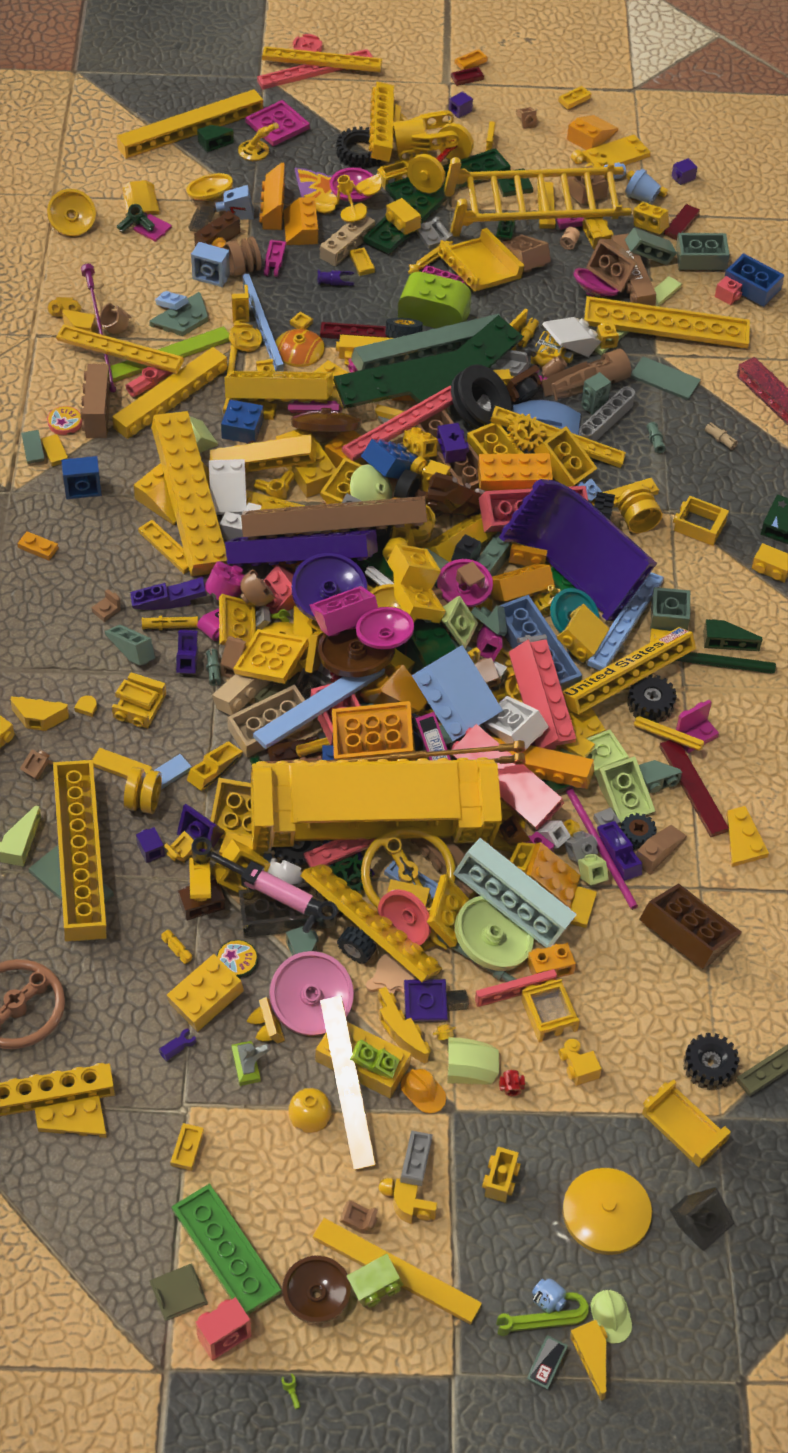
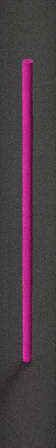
(602, 849)

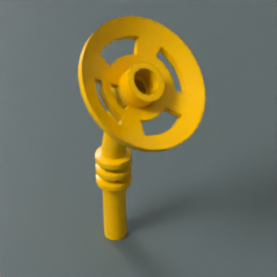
(256, 145)

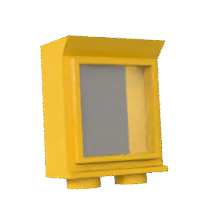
(549, 1008)

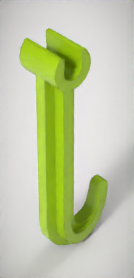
(544, 1320)

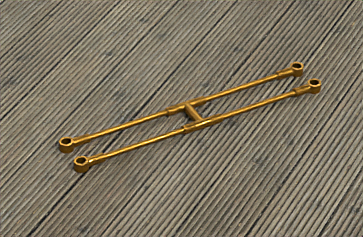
(517, 746)

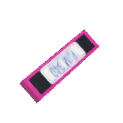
(431, 734)

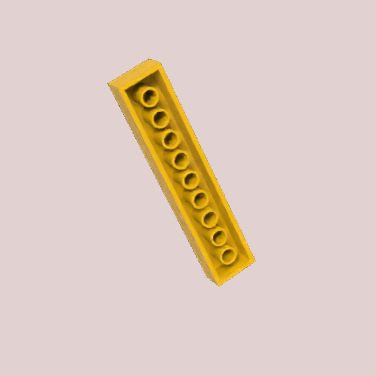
(189, 492)
(79, 851)

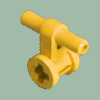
(545, 600)

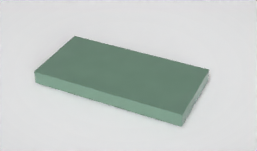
(48, 873)

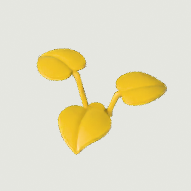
(328, 202)

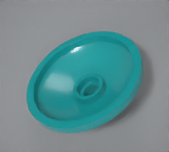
(565, 603)

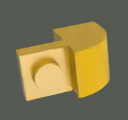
(407, 1205)

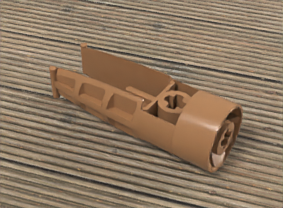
(570, 382)

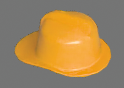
(423, 1091)

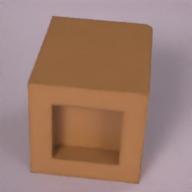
(471, 575)

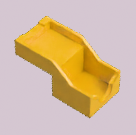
(413, 582)

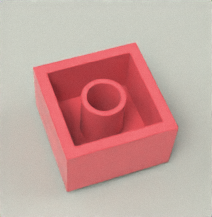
(223, 1328)

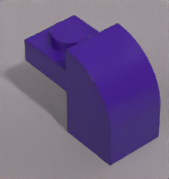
(187, 651)

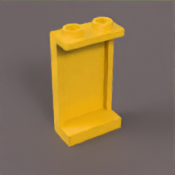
(684, 1124)

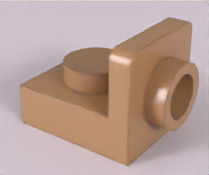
(527, 116)
(108, 606)
(36, 763)

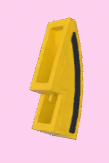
(213, 765)

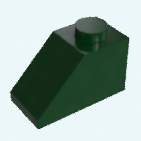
(215, 137)

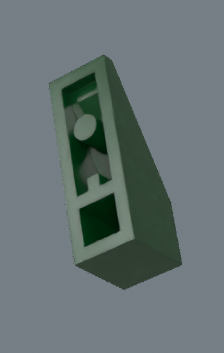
(724, 635)

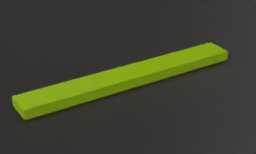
(183, 348)

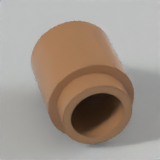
(554, 366)

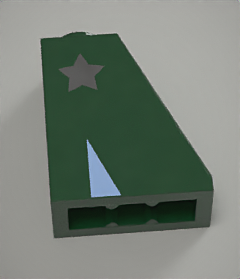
(776, 522)

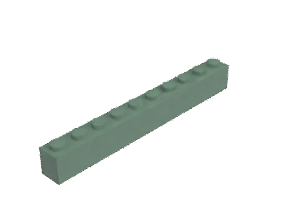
(417, 345)

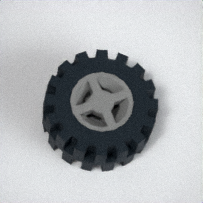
(356, 944)

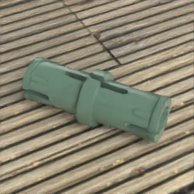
(656, 437)
(213, 667)

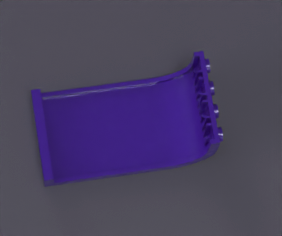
(580, 545)

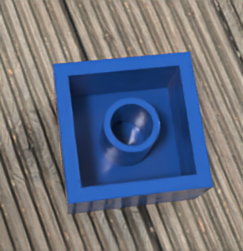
(242, 421)
(81, 477)

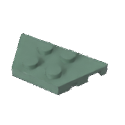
(184, 319)

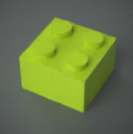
(375, 1281)

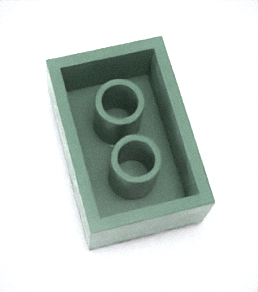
(702, 251)

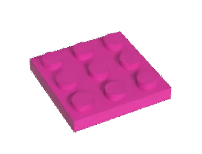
(288, 119)

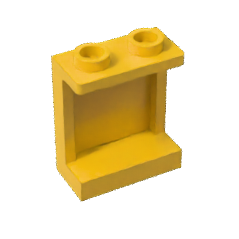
(583, 633)
(135, 714)

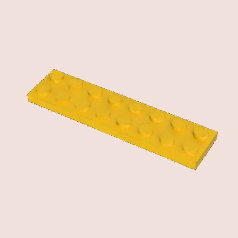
(368, 919)

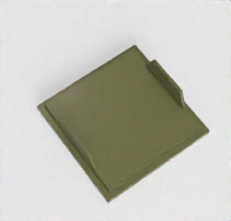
(178, 1292)

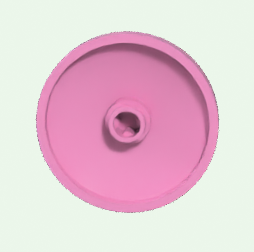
(302, 984)

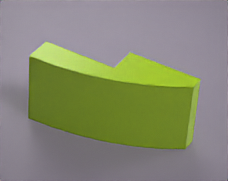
(374, 1060)

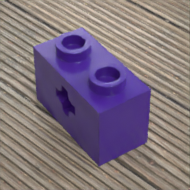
(452, 442)

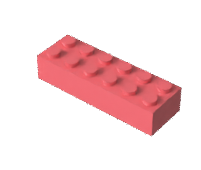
(500, 505)

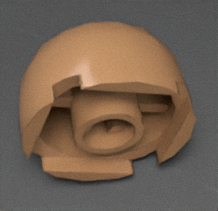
(255, 590)

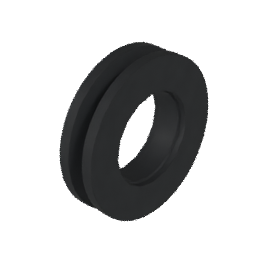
(464, 400)

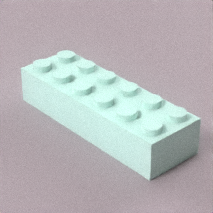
(514, 893)

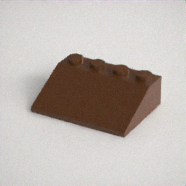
(689, 925)

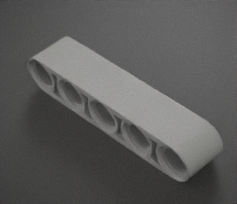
(608, 414)

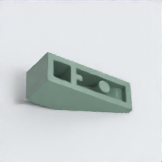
(132, 644)

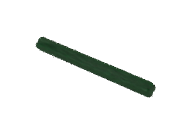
(729, 662)

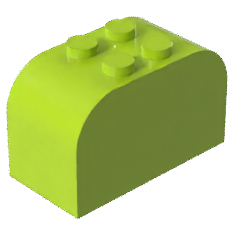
(434, 300)

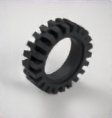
(350, 157)

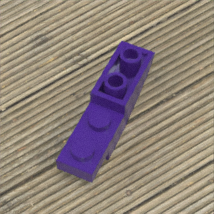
(163, 597)

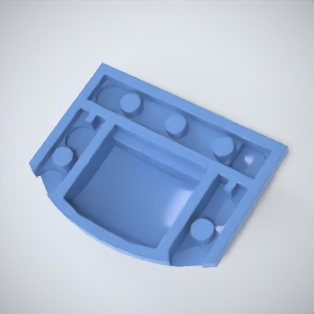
(551, 413)

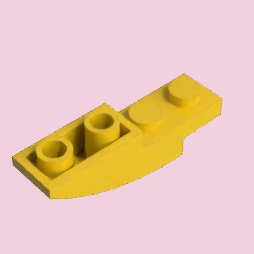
(199, 880)
(402, 1031)

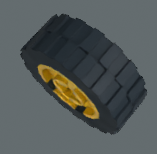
(402, 327)

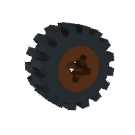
(641, 823)

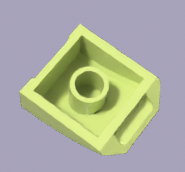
(471, 1062)

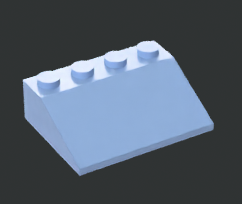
(457, 692)

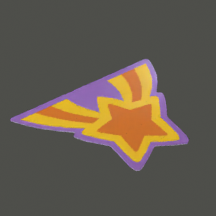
(312, 183)

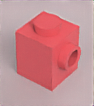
(728, 290)

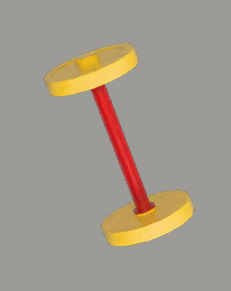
(427, 172)

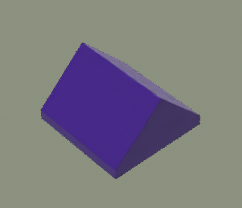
(198, 826)

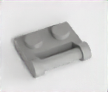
(430, 236)

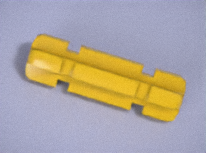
(176, 946)

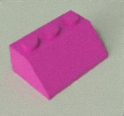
(343, 610)

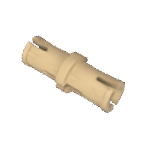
(721, 436)

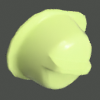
(613, 1314)

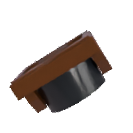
(524, 385)

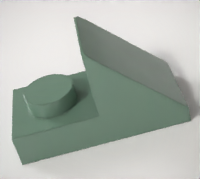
(494, 620)

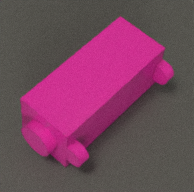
(489, 642)

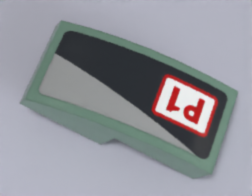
(547, 1362)

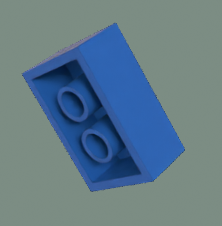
(758, 280)
(388, 457)

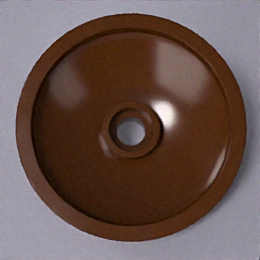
(321, 1276)

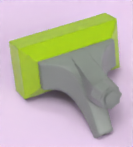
(245, 1061)

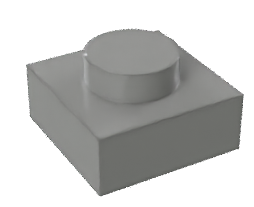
(262, 617)
(605, 817)

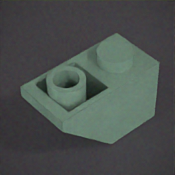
(659, 775)

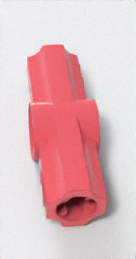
(147, 381)

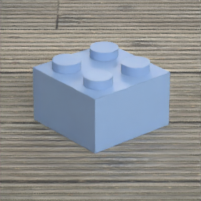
(210, 264)

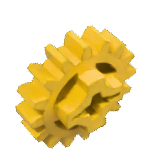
(525, 432)

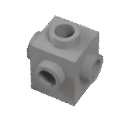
(581, 845)

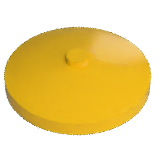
(607, 1211)

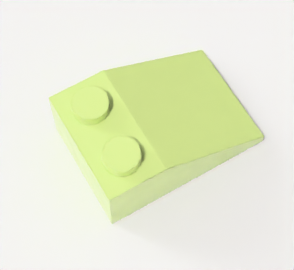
(625, 788)

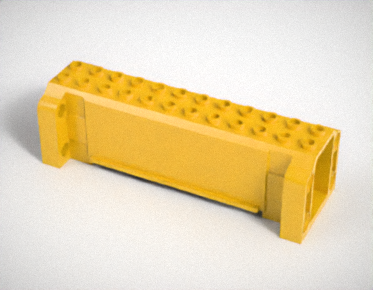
(372, 797)

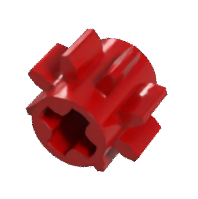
(512, 1083)

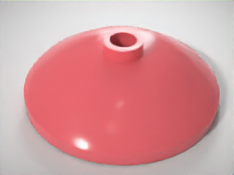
(406, 914)

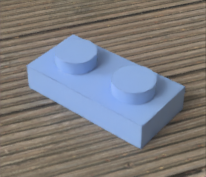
(171, 300)

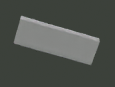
(416, 1158)

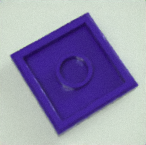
(425, 1000)

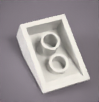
(573, 334)
(228, 485)
(517, 722)

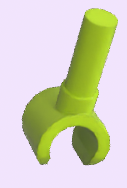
(282, 615)
(290, 1387)

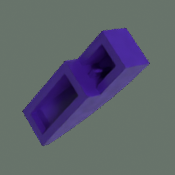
(620, 850)

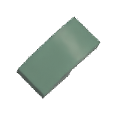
(32, 446)

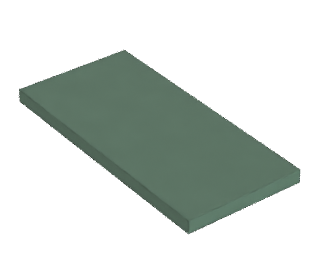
(665, 378)

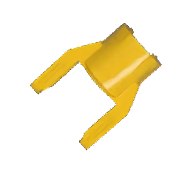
(413, 137)

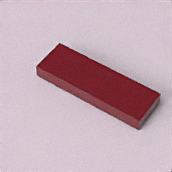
(682, 221)

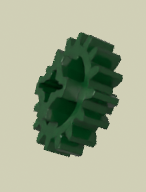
(344, 868)

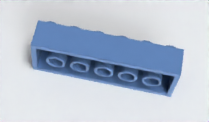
(525, 619)

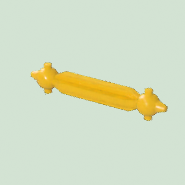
(427, 259)

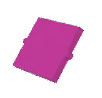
(160, 228)

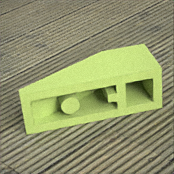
(19, 839)

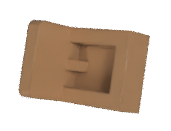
(358, 1217)

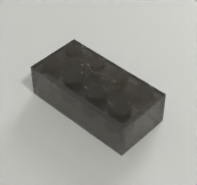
(267, 916)

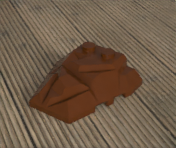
(449, 497)

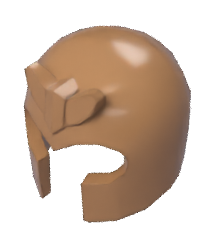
(114, 321)

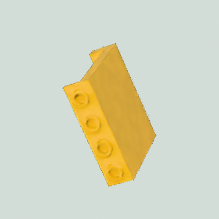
(482, 261)

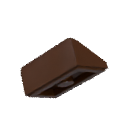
(513, 831)

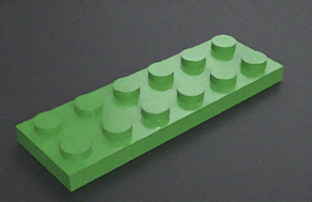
(226, 1249)

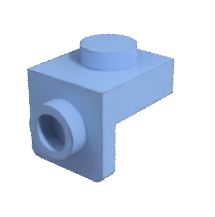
(591, 488)

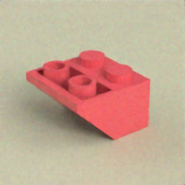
(280, 583)

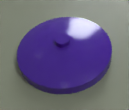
(322, 578)

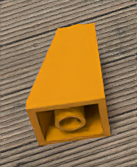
(394, 687)

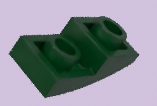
(505, 230)

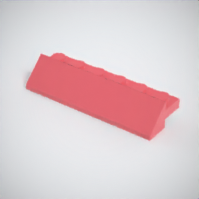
(542, 691)

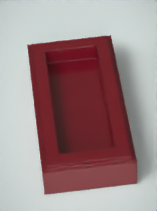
(467, 76)

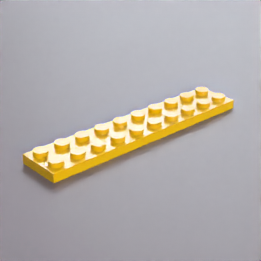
(668, 322)

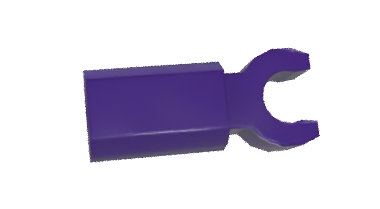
(176, 1045)

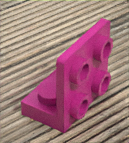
(696, 724)

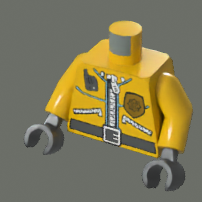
(546, 348)

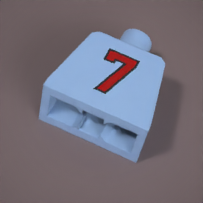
(238, 202)

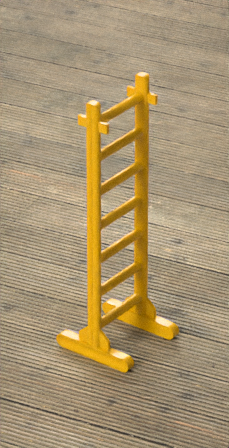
(465, 218)

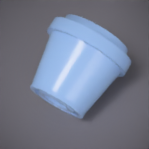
(642, 187)

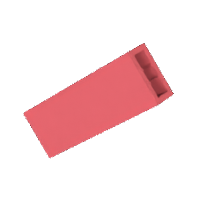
(518, 785)

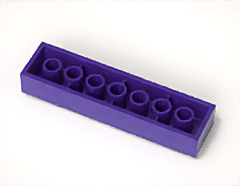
(300, 547)

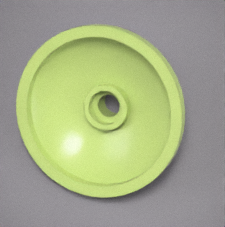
(369, 484)

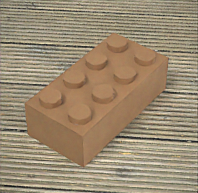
(96, 401)

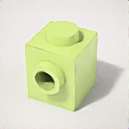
(593, 869)

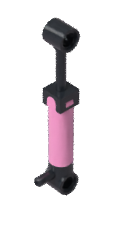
(256, 878)

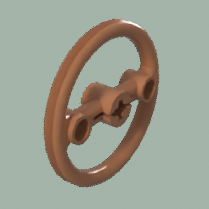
(16, 1000)

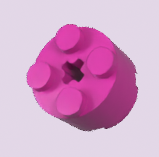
(224, 580)

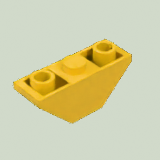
(39, 713)

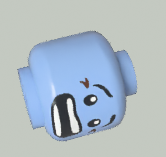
(549, 1295)

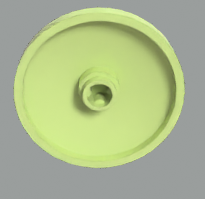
(491, 936)

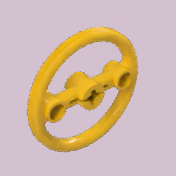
(393, 836)

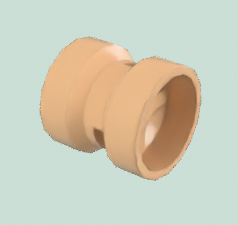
(569, 238)

